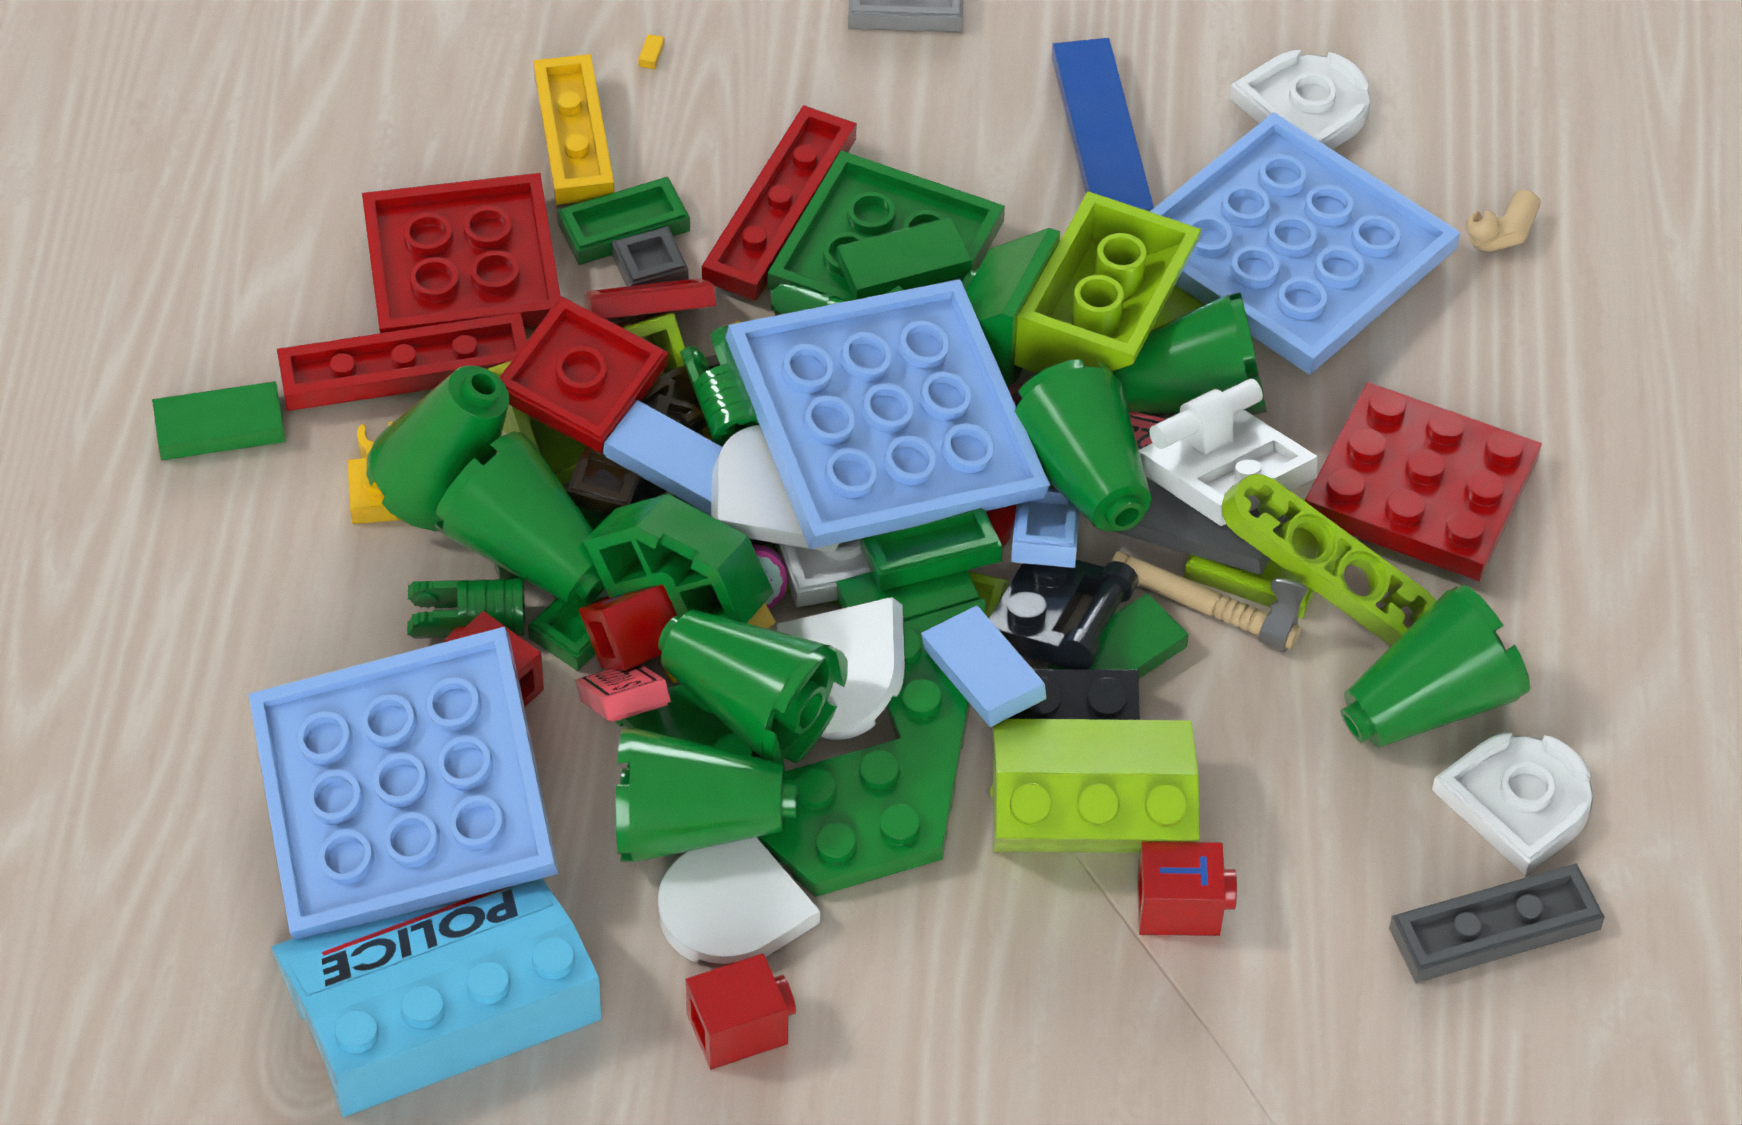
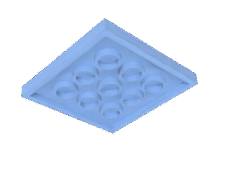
(1302, 240)
(885, 413)
(401, 784)

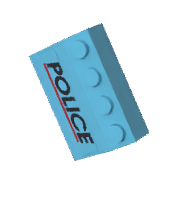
(439, 990)

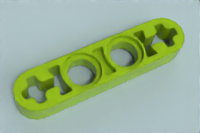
(1335, 552)

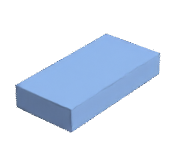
(665, 454)
(1046, 531)
(983, 666)

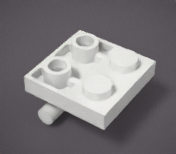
(1218, 445)

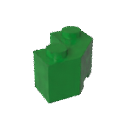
(687, 551)

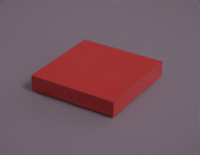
(651, 298)
(581, 373)

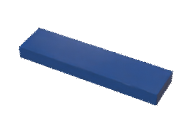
(1100, 121)

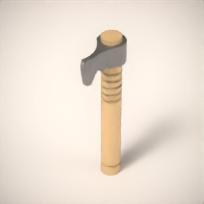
(1275, 629)

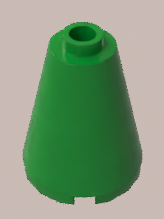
(1191, 357)
(435, 441)
(1087, 442)
(521, 520)
(1436, 673)
(756, 680)
(694, 796)

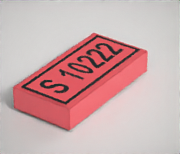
(623, 693)

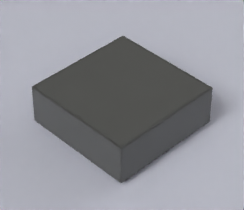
(649, 258)

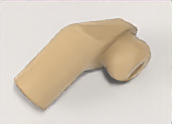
(1510, 230)

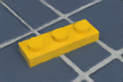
(573, 128)

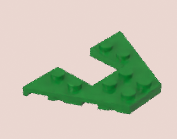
(868, 807)

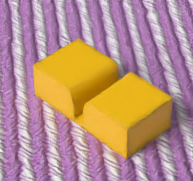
(651, 50)

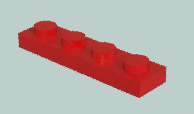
(777, 202)
(394, 360)

